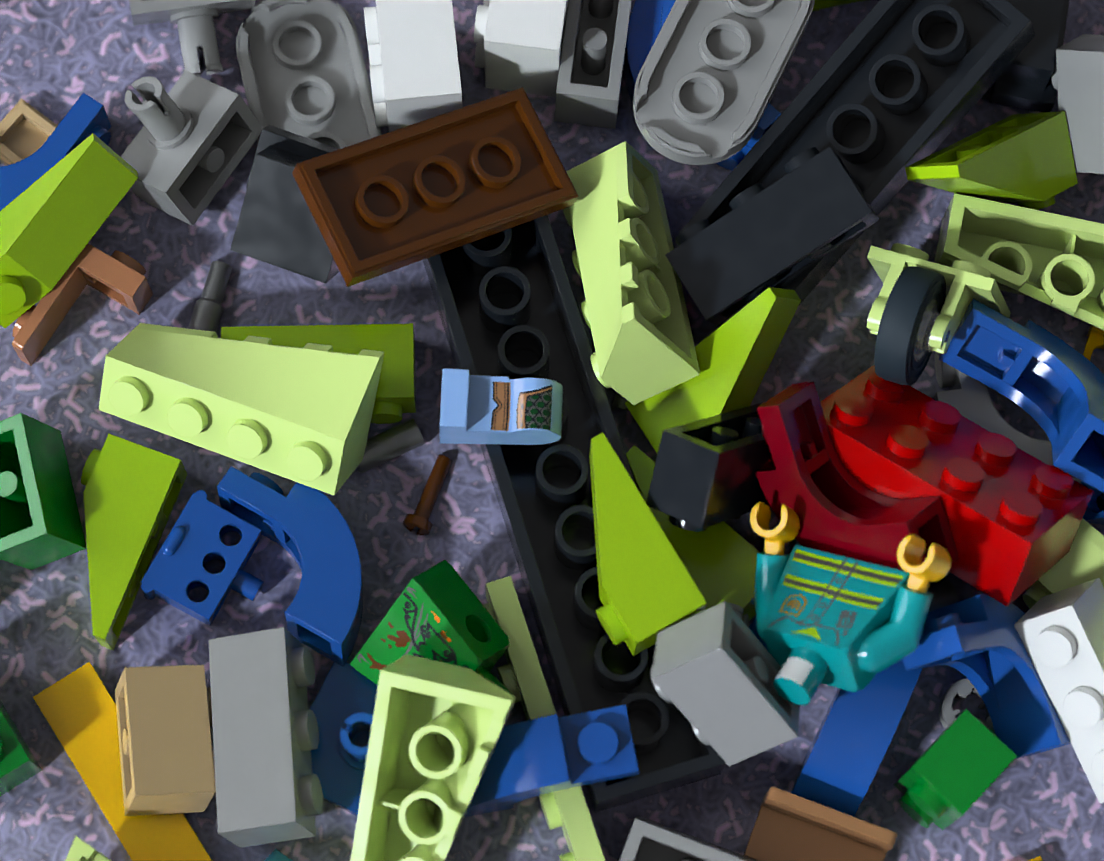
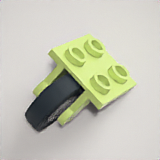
(921, 308)

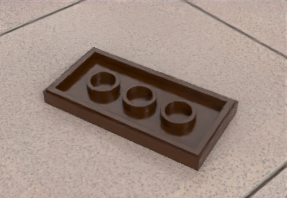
(434, 186)

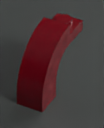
(831, 505)

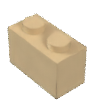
(165, 740)

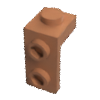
(112, 275)

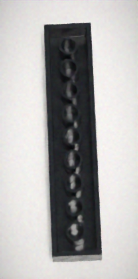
(517, 318)

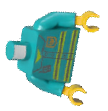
(835, 614)

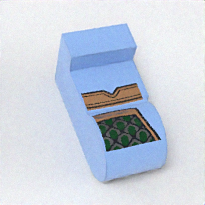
(499, 409)

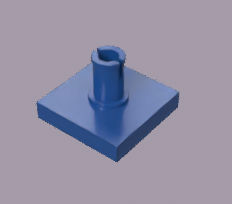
(344, 723)

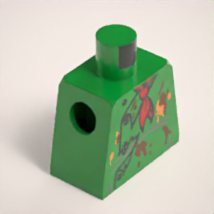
(436, 621)

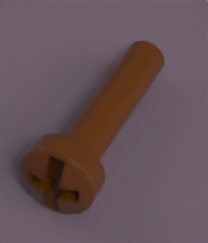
(428, 497)

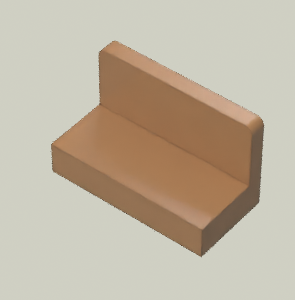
(807, 831)

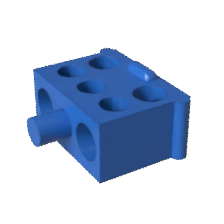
(190, 547)

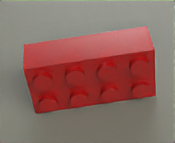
(1002, 504)

